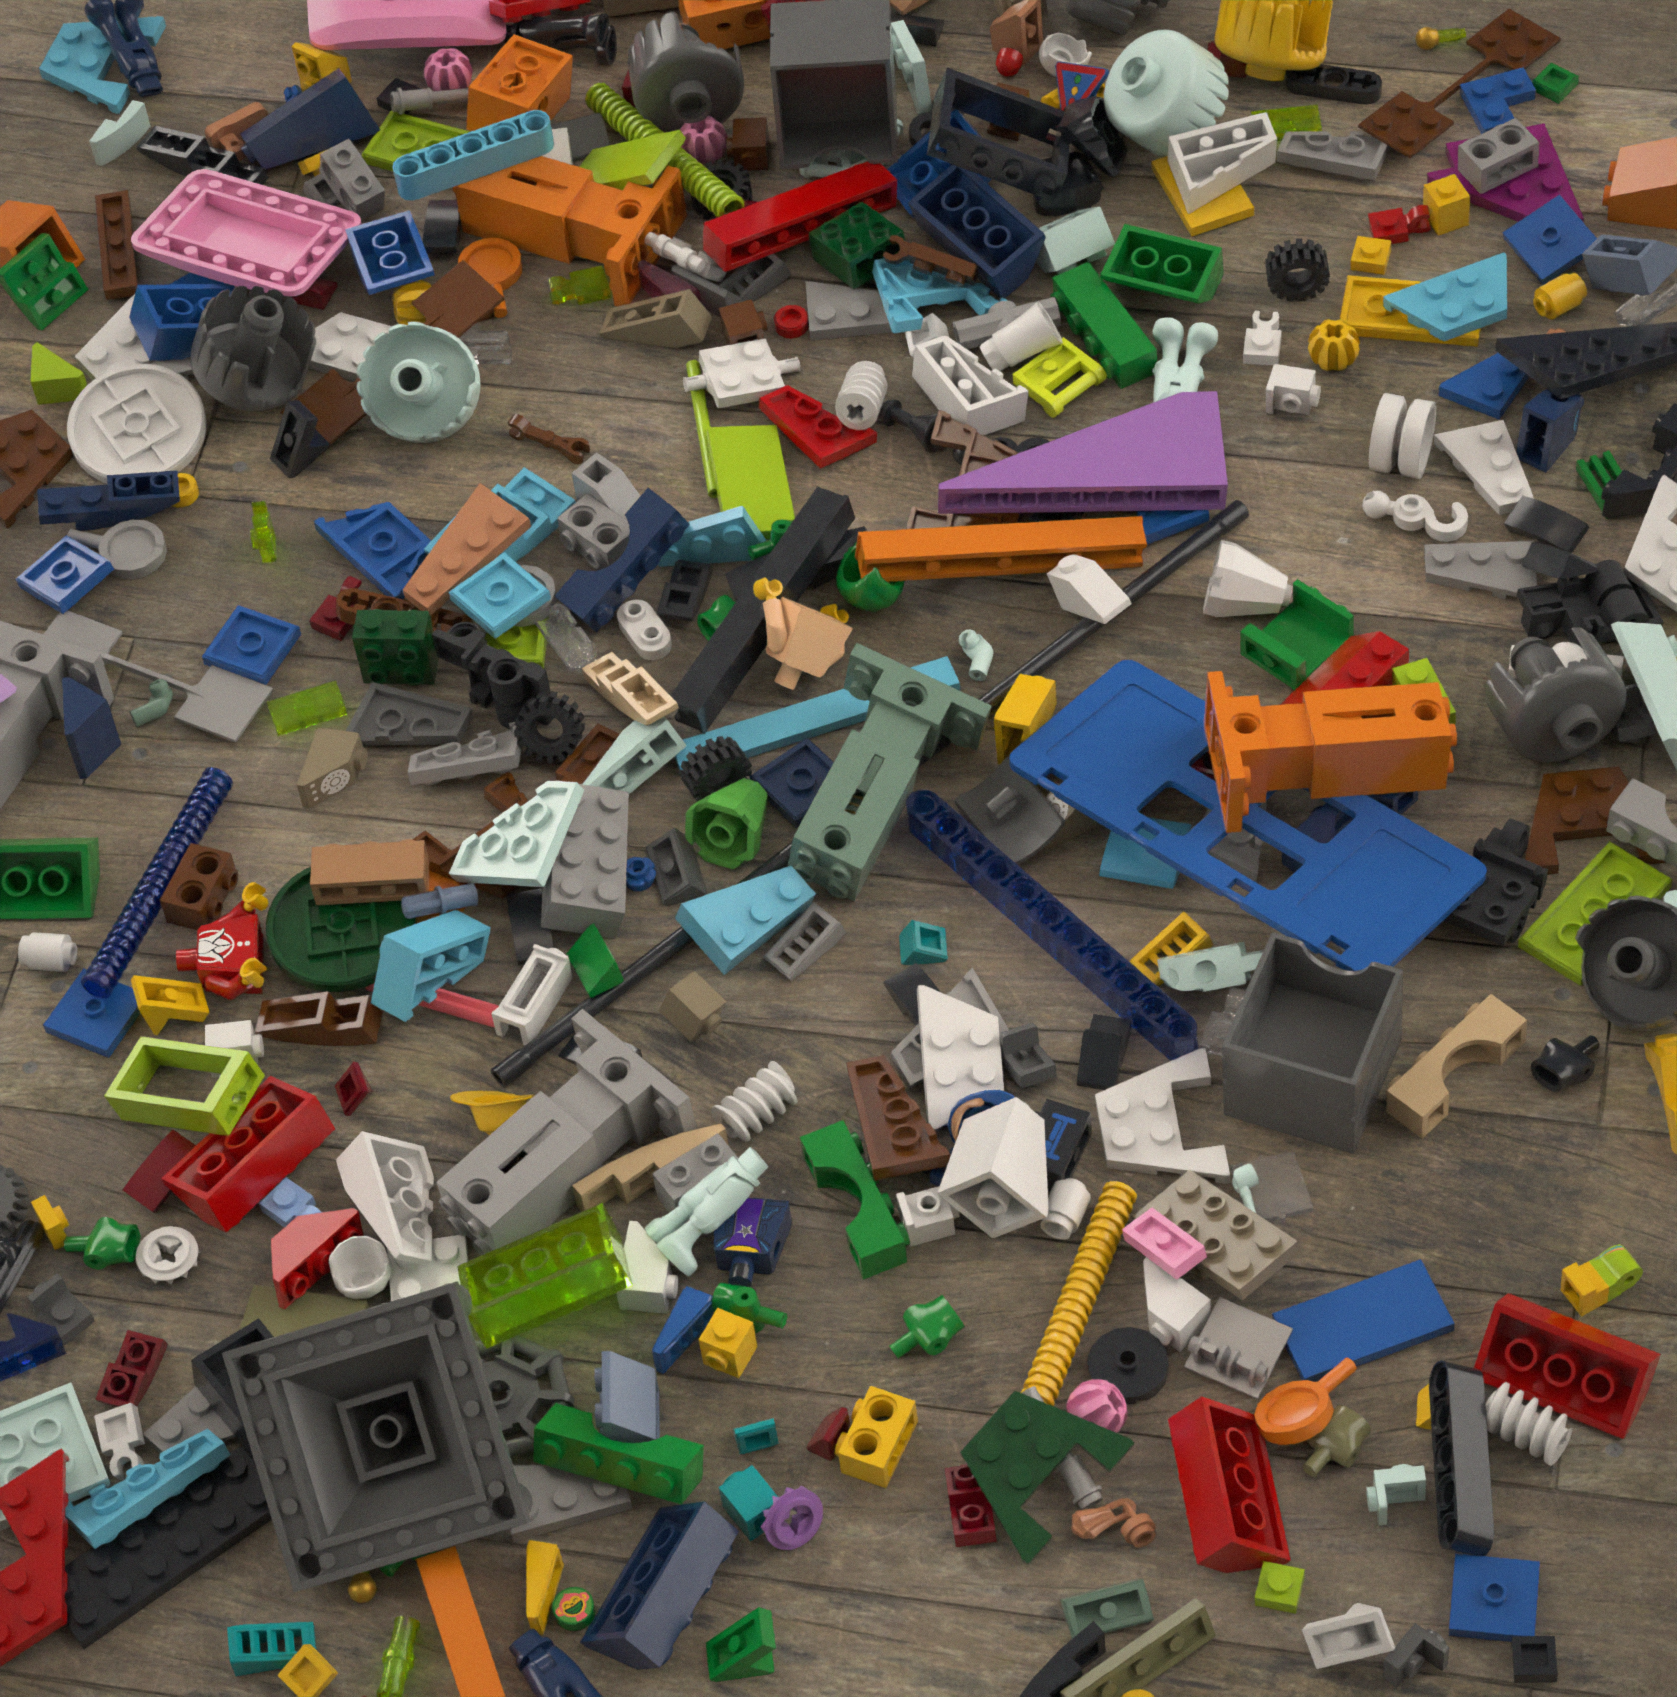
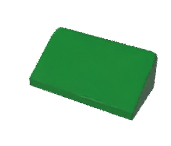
(594, 962)

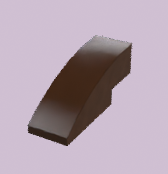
(320, 1020)

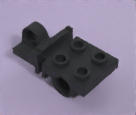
(1587, 604)
(492, 672)
(1510, 889)

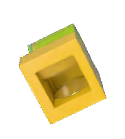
(1600, 1279)

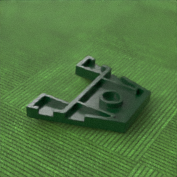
(1021, 1450)

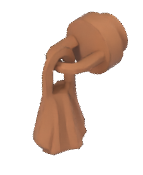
(1137, 1529)

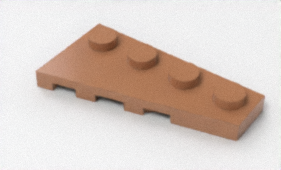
(470, 542)

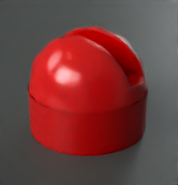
(1008, 61)

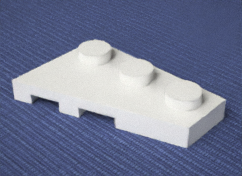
(1489, 461)

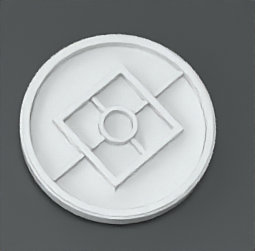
(136, 422)

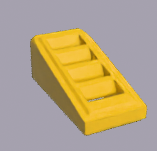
(1171, 934)
(543, 1575)

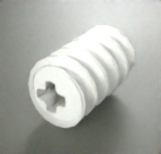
(861, 395)
(755, 1102)
(1527, 1425)

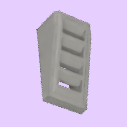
(804, 925)

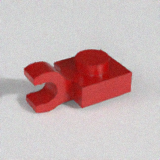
(1396, 226)

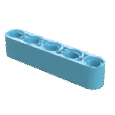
(473, 155)

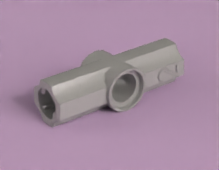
(978, 329)

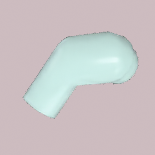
(978, 651)

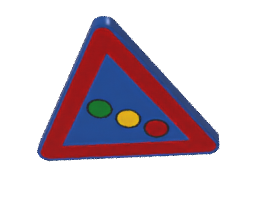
(1078, 81)

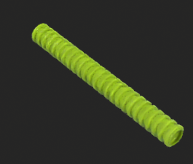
(632, 126)

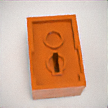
(726, 21)
(519, 80)

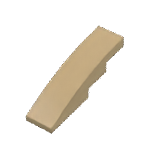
(629, 689)
(633, 1172)

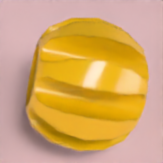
(402, 299)
(1333, 345)

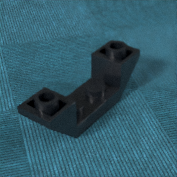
(1632, 493)

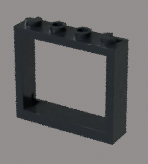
(990, 158)

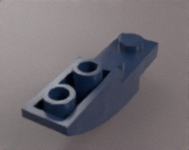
(106, 505)

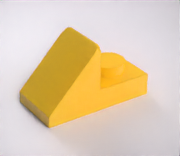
(166, 999)

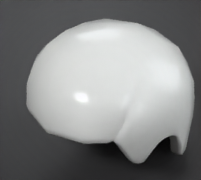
(1064, 49)
(360, 1267)

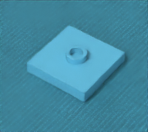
(499, 595)

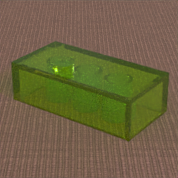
(545, 1275)

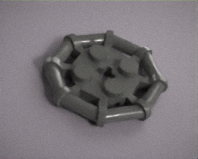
(522, 1386)

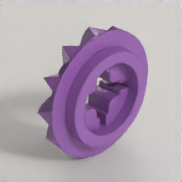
(803, 1524)

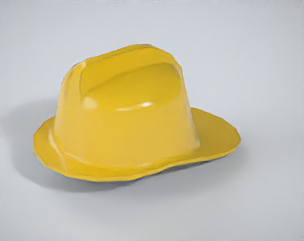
(490, 1108)

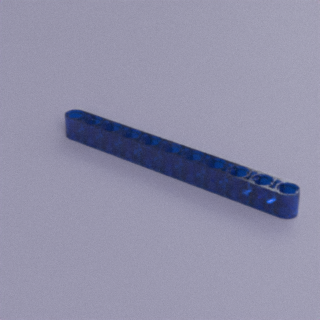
(983, 863)

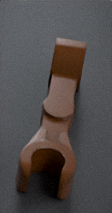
(567, 446)

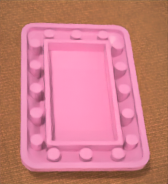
(402, 24)
(244, 233)

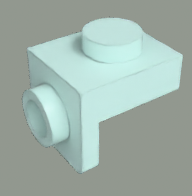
(1395, 1485)

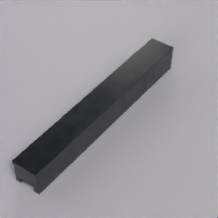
(743, 631)

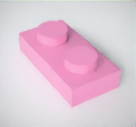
(1164, 1243)

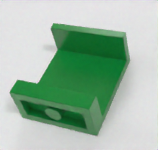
(1299, 636)

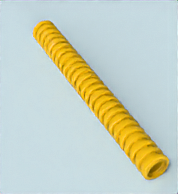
(1080, 1290)

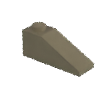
(659, 321)

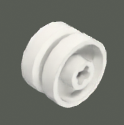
(1402, 435)

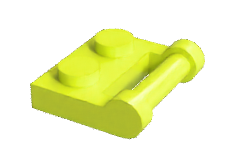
(1053, 369)

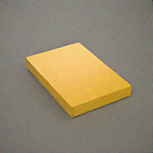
(1221, 211)

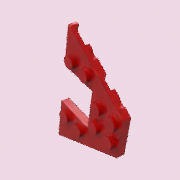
(36, 1583)

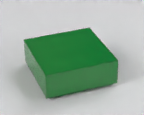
(1555, 82)

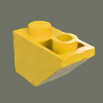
(316, 64)

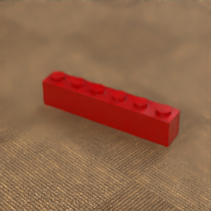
(790, 216)

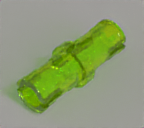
(398, 1657)

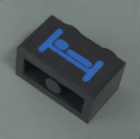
(1065, 1139)

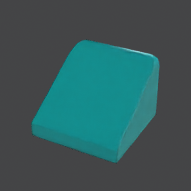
(922, 944)
(756, 1436)

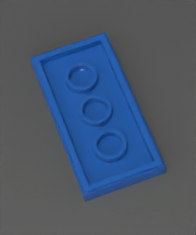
(1365, 1320)

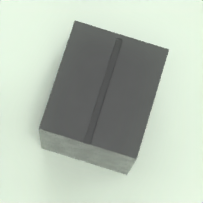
(833, 80)
(1311, 1045)

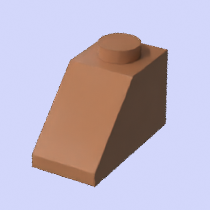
(1019, 29)

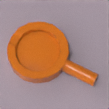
(497, 263)
(1300, 1407)

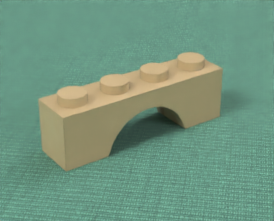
(1486, 1034)

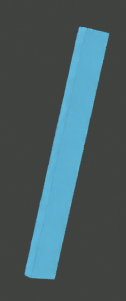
(805, 718)

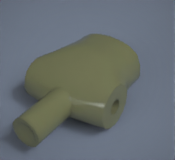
(1338, 1440)

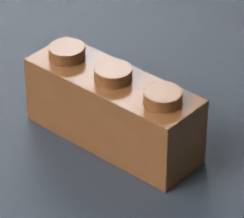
(369, 872)

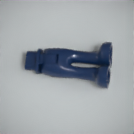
(134, 57)
(549, 1668)

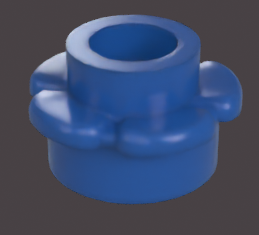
(640, 880)

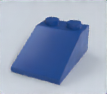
(918, 170)
(388, 252)
(169, 317)

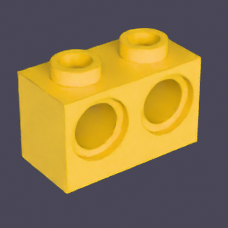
(885, 1438)

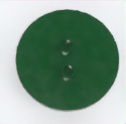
(329, 944)

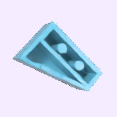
(745, 915)
(426, 957)

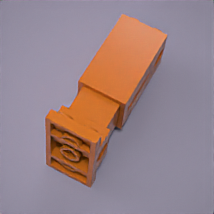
(566, 214)
(1328, 743)

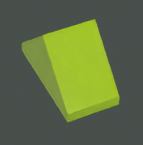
(53, 377)

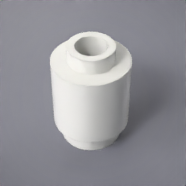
(47, 951)
(1066, 1208)

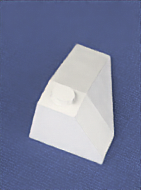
(391, 1189)

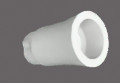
(1021, 338)

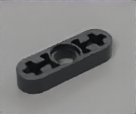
(1356, 94)

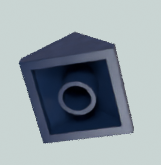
(87, 727)

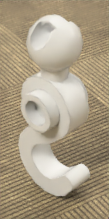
(1414, 512)

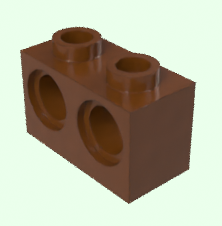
(199, 887)

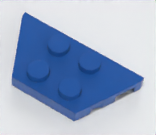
(378, 544)

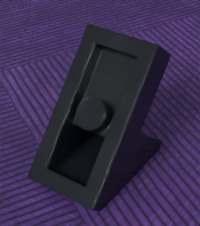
(297, 440)
(1103, 1052)

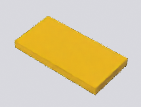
(1365, 312)

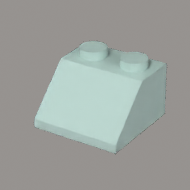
(1074, 238)

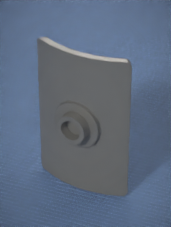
(1011, 813)

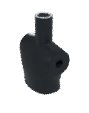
(1564, 1064)

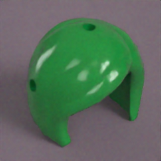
(871, 591)

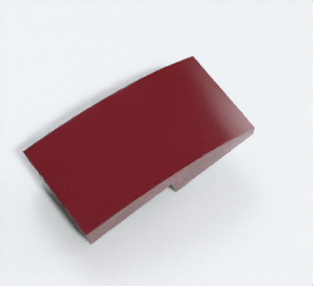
(146, 1182)
(133, 1371)
(969, 1508)

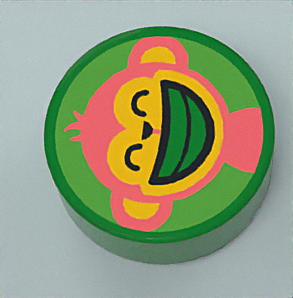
(573, 1608)

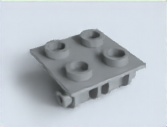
(1238, 1348)

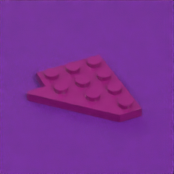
(1523, 193)

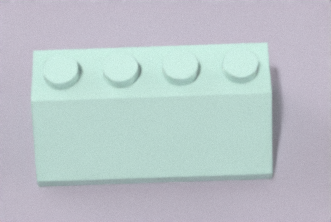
(1654, 667)

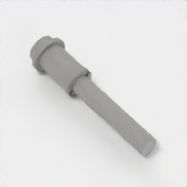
(424, 98)
(1075, 1473)

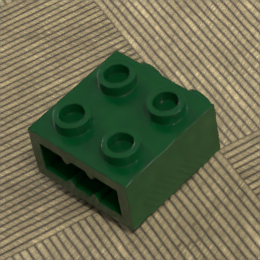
(853, 243)
(395, 647)

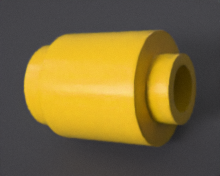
(1559, 295)

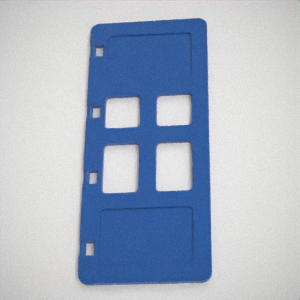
(1365, 890)

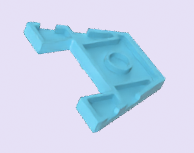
(83, 58)
(907, 289)

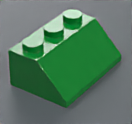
(1165, 264)
(48, 877)

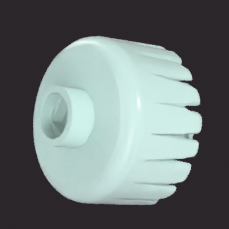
(1164, 89)
(418, 383)

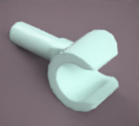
(1243, 1179)

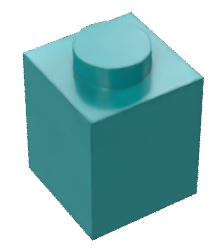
(744, 1499)

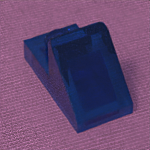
(31, 1347)

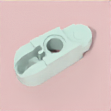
(1209, 968)

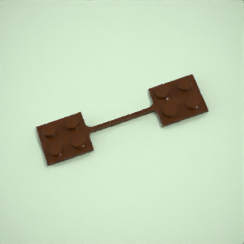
(1414, 124)
(449, 304)

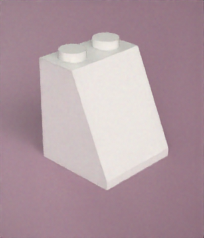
(999, 1169)

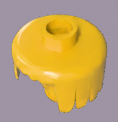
(1274, 35)

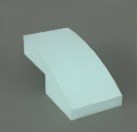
(117, 137)

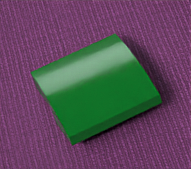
(41, 281)

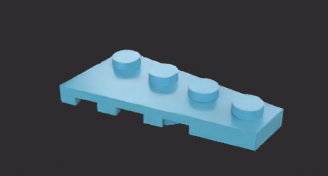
(144, 1488)

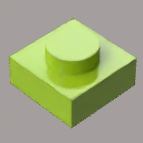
(1279, 1587)

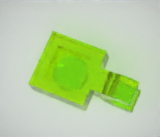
(584, 285)

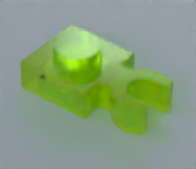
(263, 534)

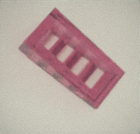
(660, 282)

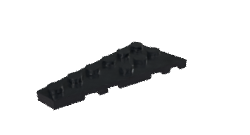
(1591, 358)

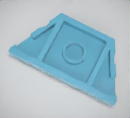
(1456, 300)

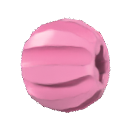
(447, 70)
(705, 140)
(1099, 1403)

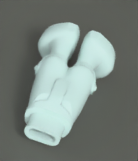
(1168, 375)
(707, 1208)

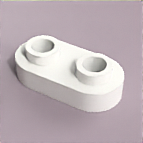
(639, 624)

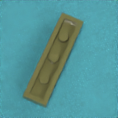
(1147, 1655)

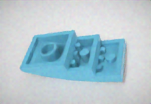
(534, 499)

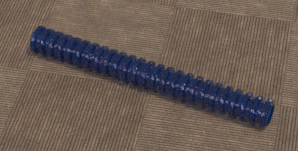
(144, 902)

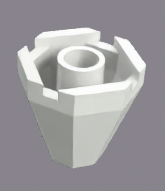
(1244, 584)

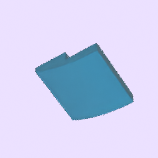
(1132, 863)

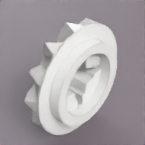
(172, 1240)

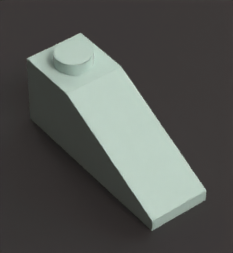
(636, 755)

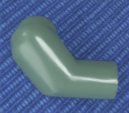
(157, 704)

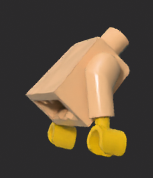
(801, 635)

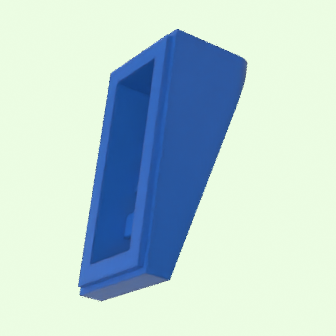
(682, 1327)

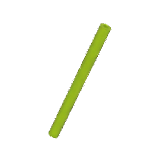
(702, 422)

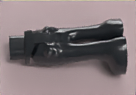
(564, 34)

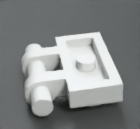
(684, 256)

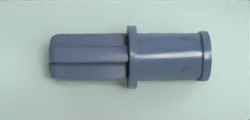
(439, 900)

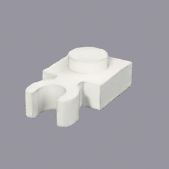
(1263, 341)
(118, 1434)

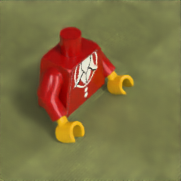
(230, 949)

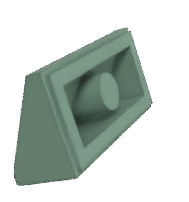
(1108, 1607)

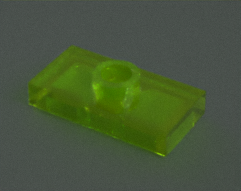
(1293, 119)
(306, 708)

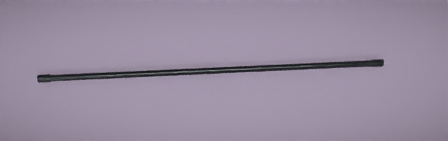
(1220, 524)

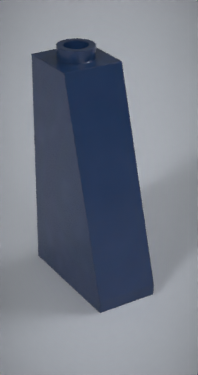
(309, 123)

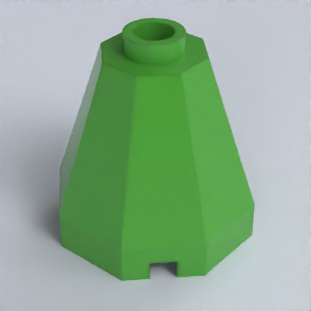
(728, 823)

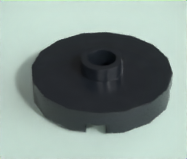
(1139, 1379)

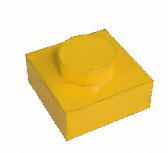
(311, 165)
(1370, 255)
(52, 1221)
(307, 1672)

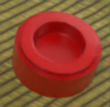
(791, 321)

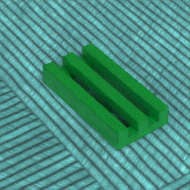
(1584, 470)

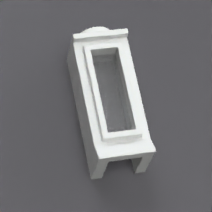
(534, 993)

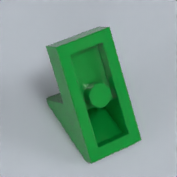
(743, 1648)

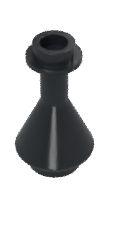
(920, 425)

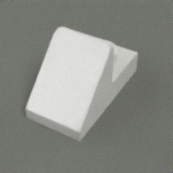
(1349, 1636)

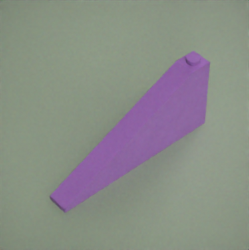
(1138, 461)

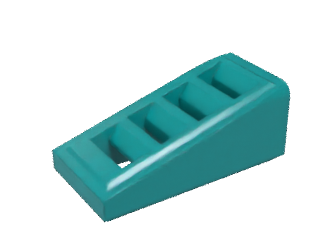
(254, 1634)

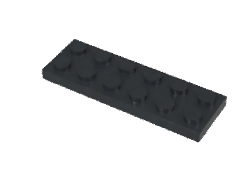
(164, 1547)

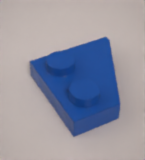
(1486, 386)

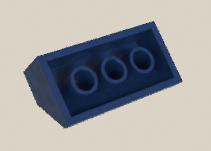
(979, 228)
(661, 1585)

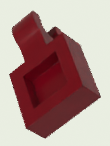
(325, 617)

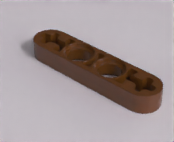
(364, 599)

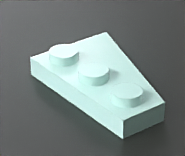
(912, 65)

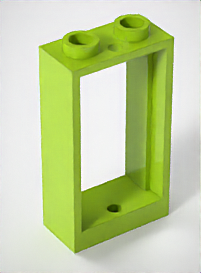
(217, 1115)

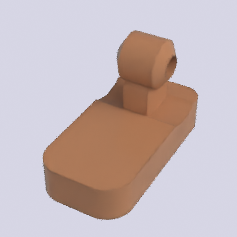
(226, 132)

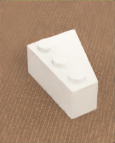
(1220, 157)
(967, 388)

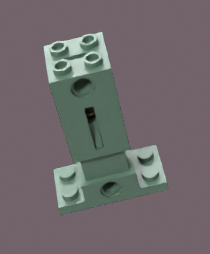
(878, 768)

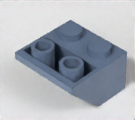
(1629, 264)
(627, 1400)

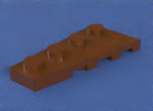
(891, 1122)

